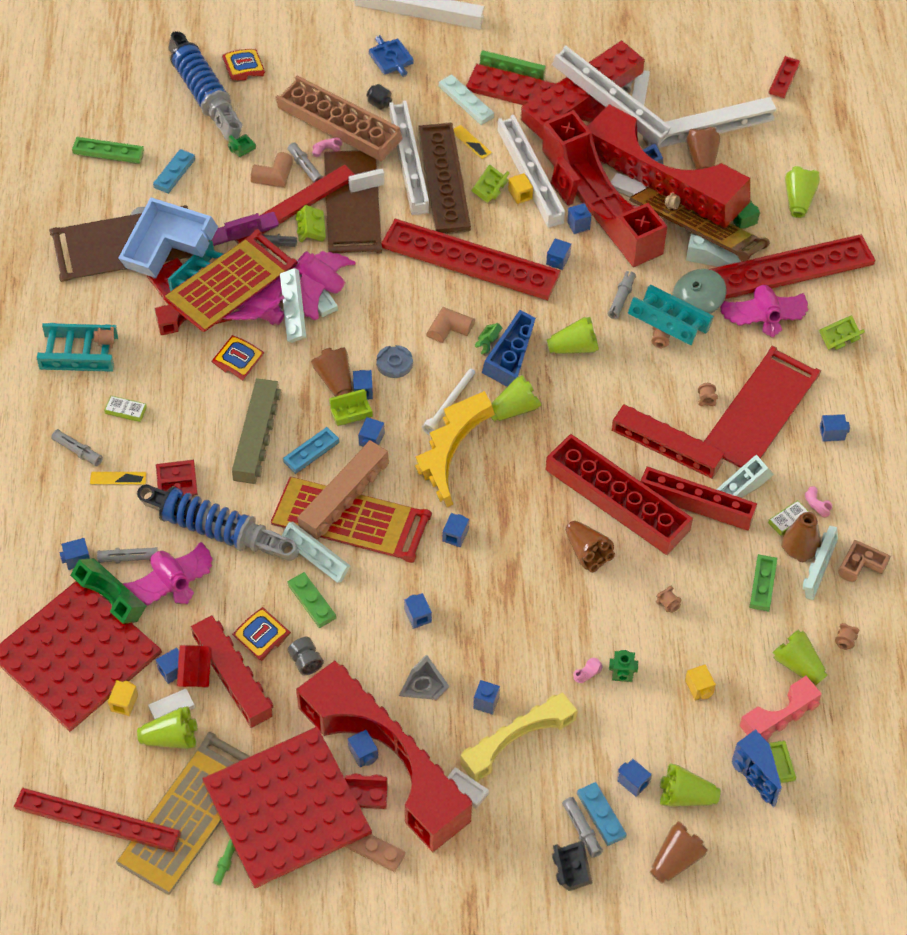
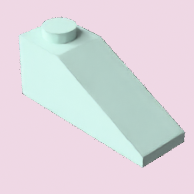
(708, 253)
(747, 478)

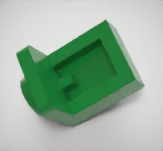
(241, 145)

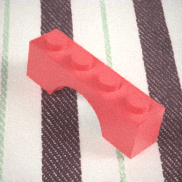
(802, 697)

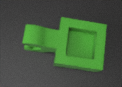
(488, 335)

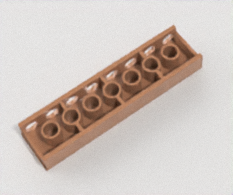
(339, 120)

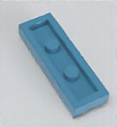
(174, 171)
(311, 450)
(601, 814)

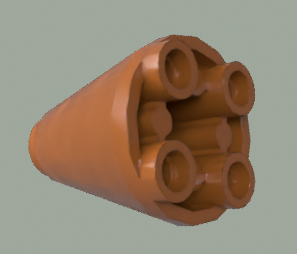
(703, 146)
(334, 370)
(802, 537)
(589, 546)
(677, 853)

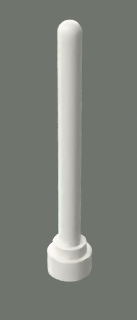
(433, 423)

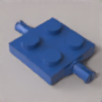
(391, 56)

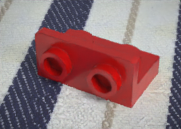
(194, 666)
(369, 790)

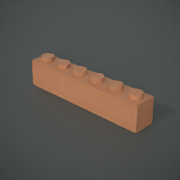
(343, 489)

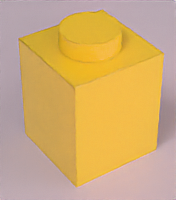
(520, 188)
(700, 682)
(123, 698)

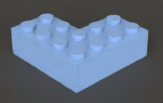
(160, 230)

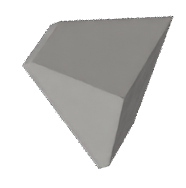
(424, 681)

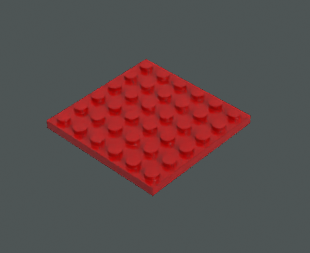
(75, 654)
(286, 807)

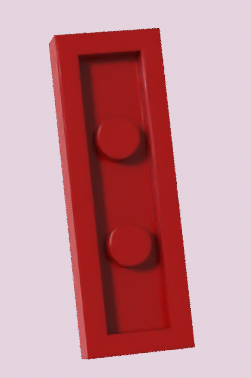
(784, 77)

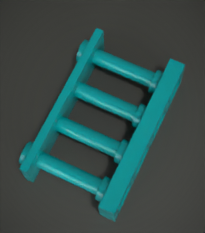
(192, 266)
(670, 314)
(73, 361)

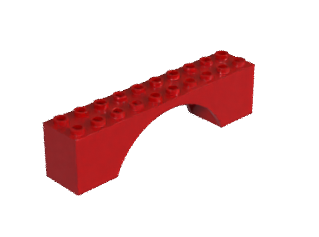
(711, 192)
(632, 228)
(340, 705)

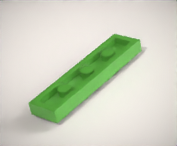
(512, 65)
(108, 150)

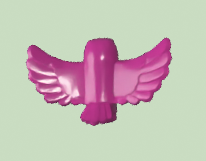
(319, 274)
(262, 305)
(766, 308)
(172, 575)

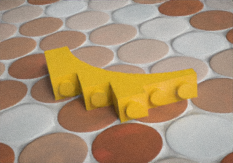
(459, 421)

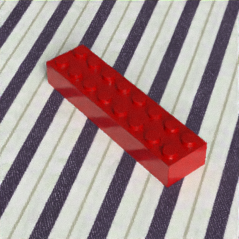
(617, 63)
(619, 494)

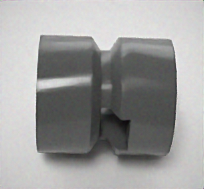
(304, 655)

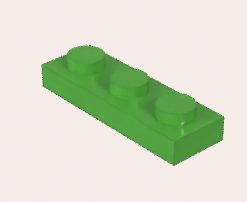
(763, 582)
(311, 600)

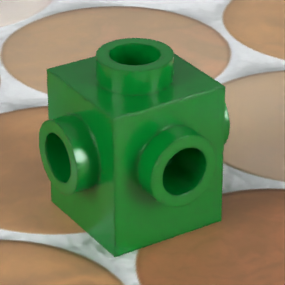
(623, 666)

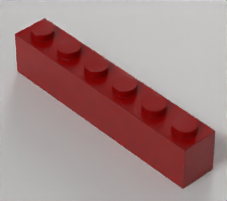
(668, 441)
(701, 498)
(232, 672)

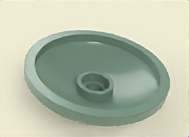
(708, 294)

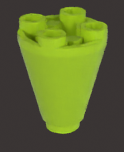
(800, 189)
(575, 338)
(515, 400)
(801, 657)
(170, 730)
(687, 789)

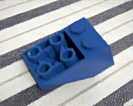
(756, 763)

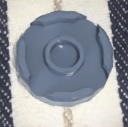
(394, 361)

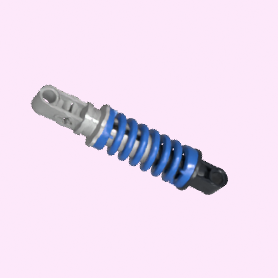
(203, 84)
(217, 524)

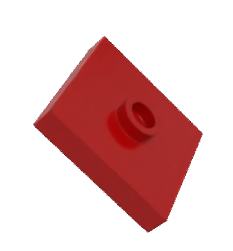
(565, 180)

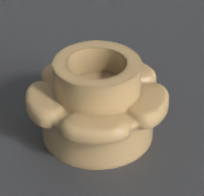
(672, 201)

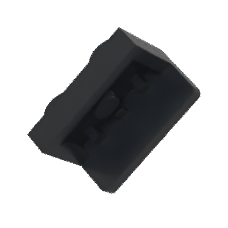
(572, 865)

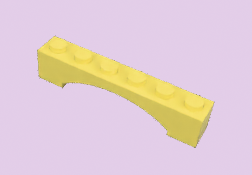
(554, 713)

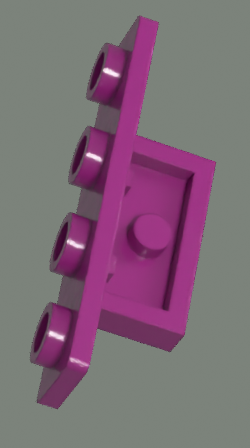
(244, 227)

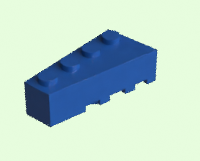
(508, 354)

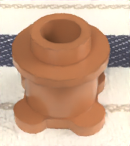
(104, 337)
(660, 338)
(707, 394)
(668, 600)
(846, 636)

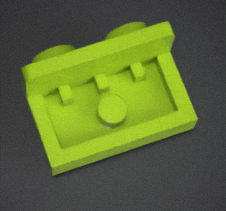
(490, 183)
(310, 224)
(841, 332)
(350, 407)

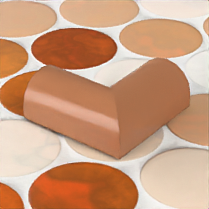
(273, 175)
(447, 321)
(859, 556)

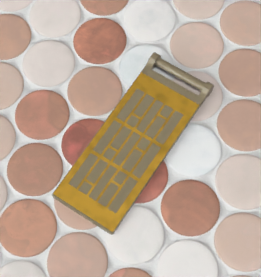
(183, 808)

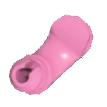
(333, 144)
(821, 507)
(591, 668)

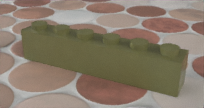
(256, 431)

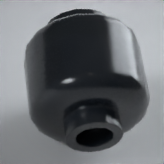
(379, 96)

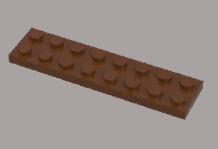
(444, 178)

